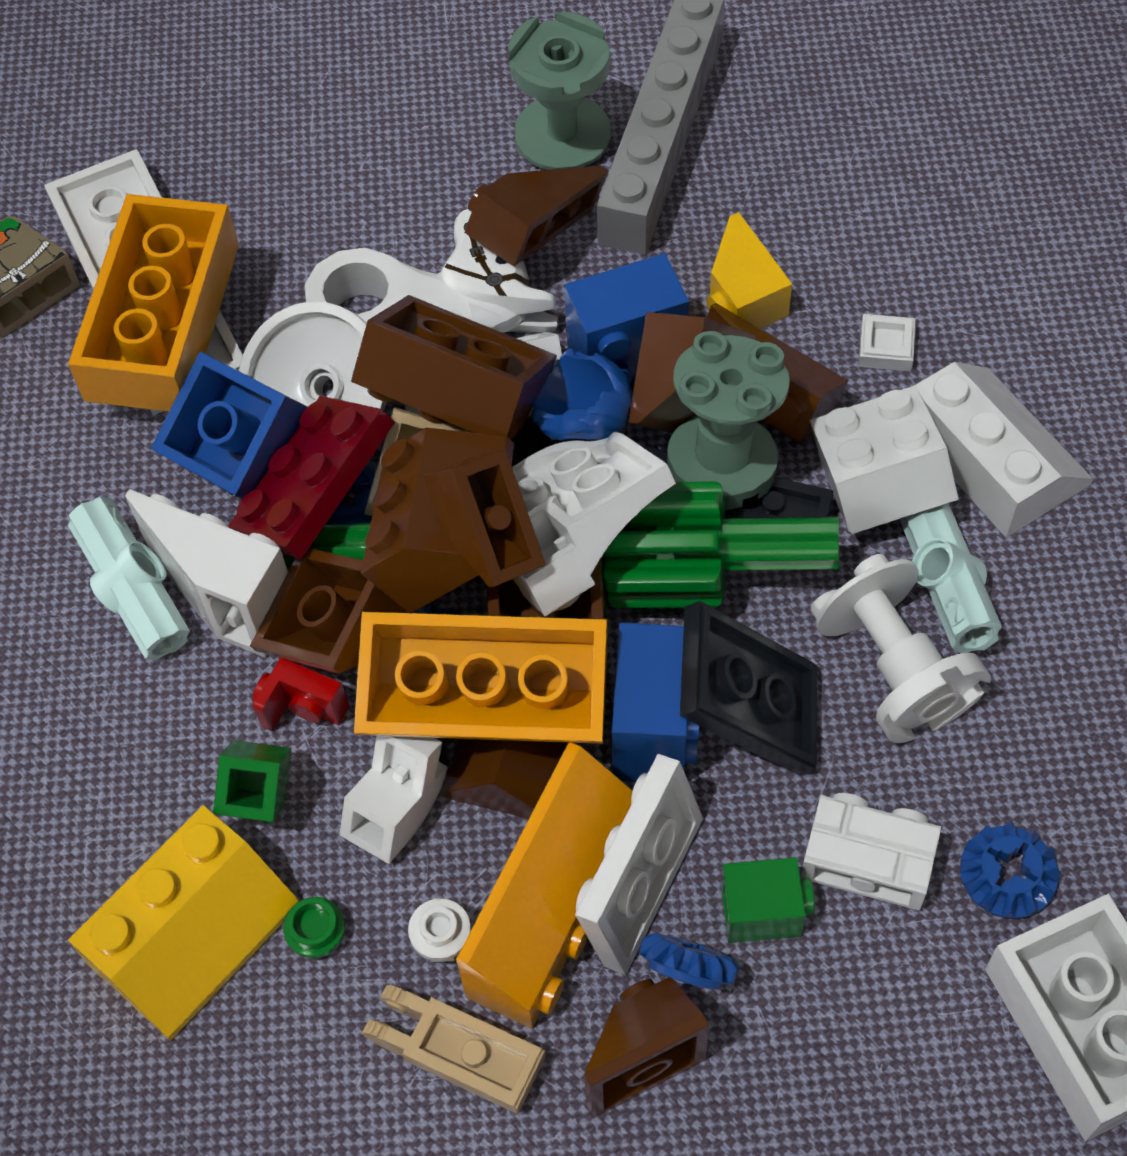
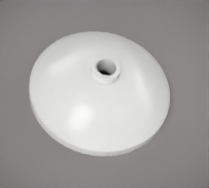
(306, 348)

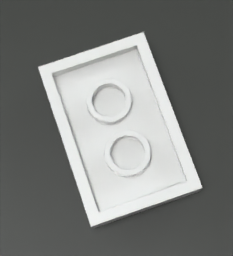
(639, 864)

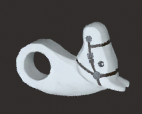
(470, 285)

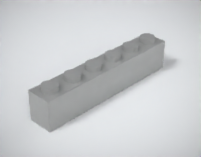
(659, 125)

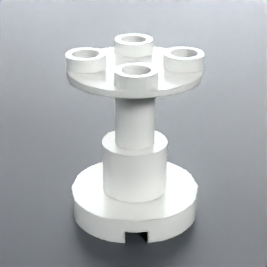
(921, 680)

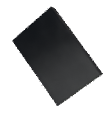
(749, 689)

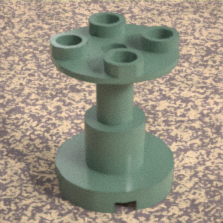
(559, 67)
(729, 388)

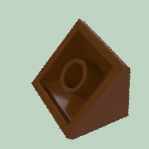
(502, 773)

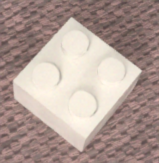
(884, 459)

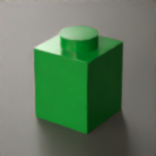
(252, 780)
(765, 900)

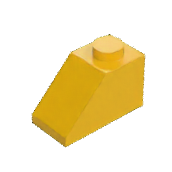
(748, 278)

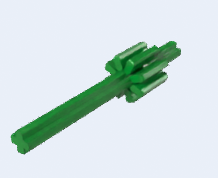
(675, 548)

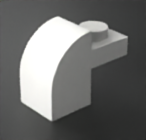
(393, 795)

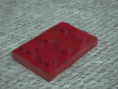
(312, 473)

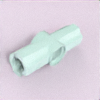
(128, 578)
(952, 578)

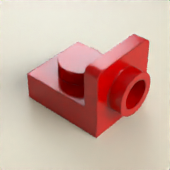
(303, 690)

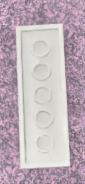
(89, 210)

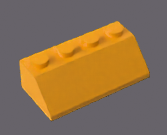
(481, 677)
(530, 914)

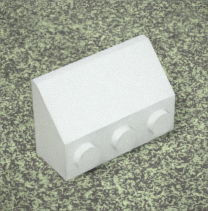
(999, 447)

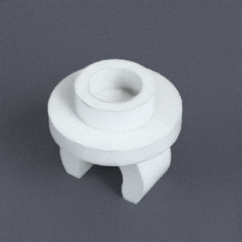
(439, 930)

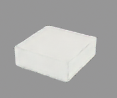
(887, 342)

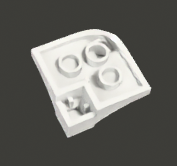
(577, 505)

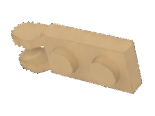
(460, 1049)

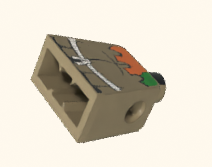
(31, 274)

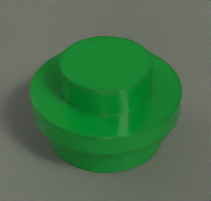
(314, 927)

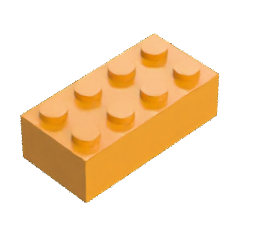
(154, 301)

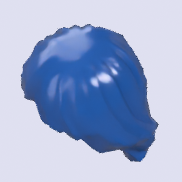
(583, 399)

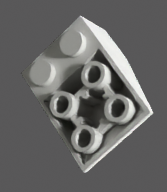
(217, 569)

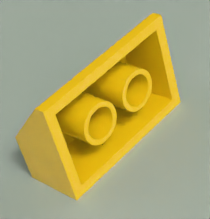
(184, 922)

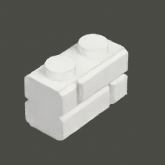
(871, 850)

